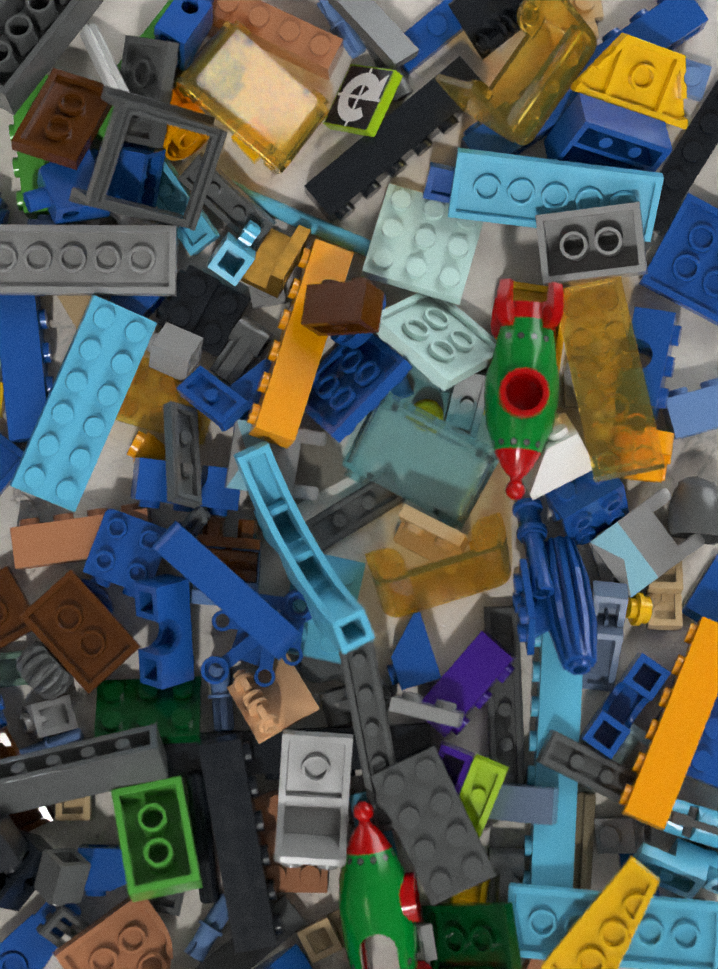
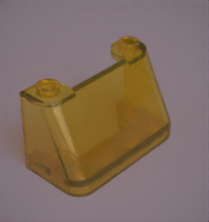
(253, 96)
(446, 580)

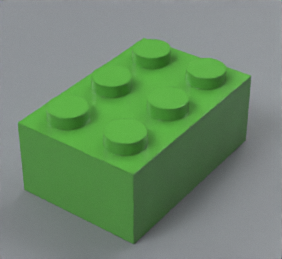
(156, 839)

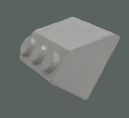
(591, 244)

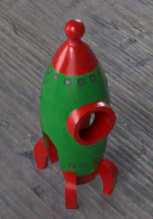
(522, 380)
(377, 895)

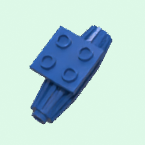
(565, 615)

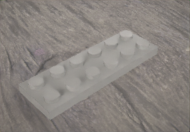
(88, 260)

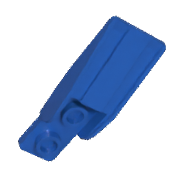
(26, 947)

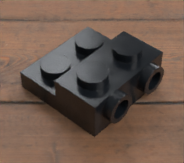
(204, 308)

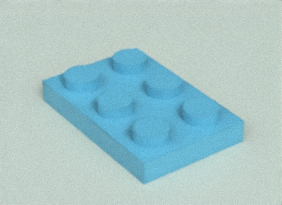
(314, 642)

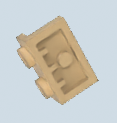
(428, 536)

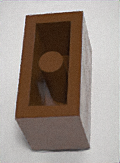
(343, 307)

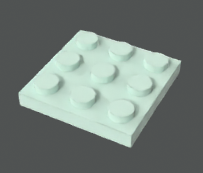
(421, 246)
(437, 339)

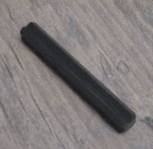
(203, 836)

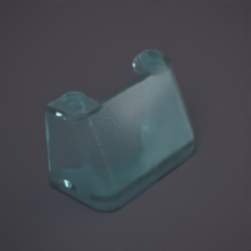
(421, 460)

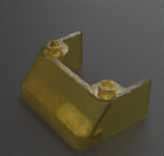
(534, 76)

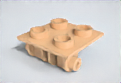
(272, 707)

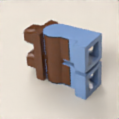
(238, 553)

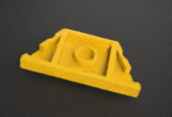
(638, 79)

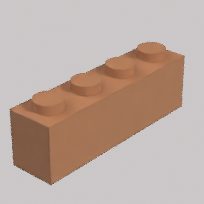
(283, 34)
(62, 540)

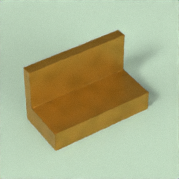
(276, 260)

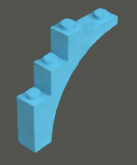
(284, 529)

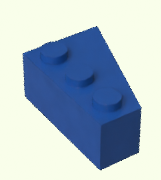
(608, 136)

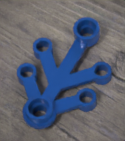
(246, 646)

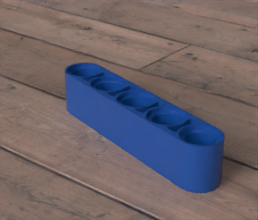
(227, 590)

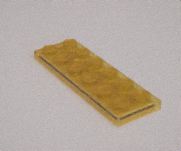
(609, 381)

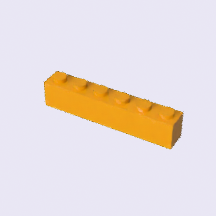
(297, 352)
(677, 731)

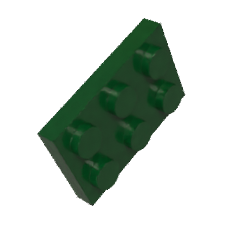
(132, 705)
(474, 935)

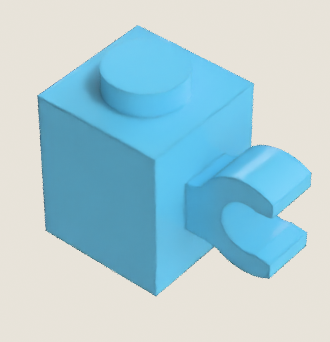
(234, 254)

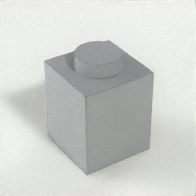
(175, 351)

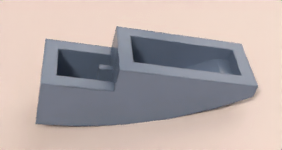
(610, 607)
(526, 804)

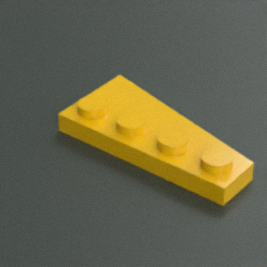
(608, 924)

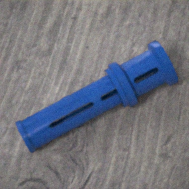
(532, 535)

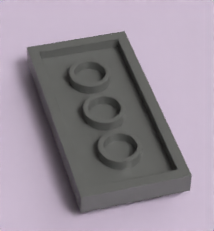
(433, 825)

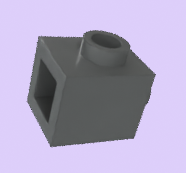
(62, 876)

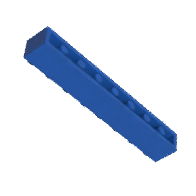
(664, 25)

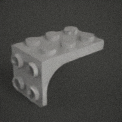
(313, 799)

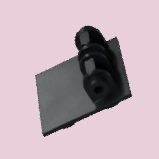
(487, 22)

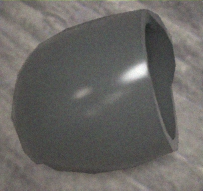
(694, 510)

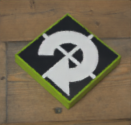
(363, 100)

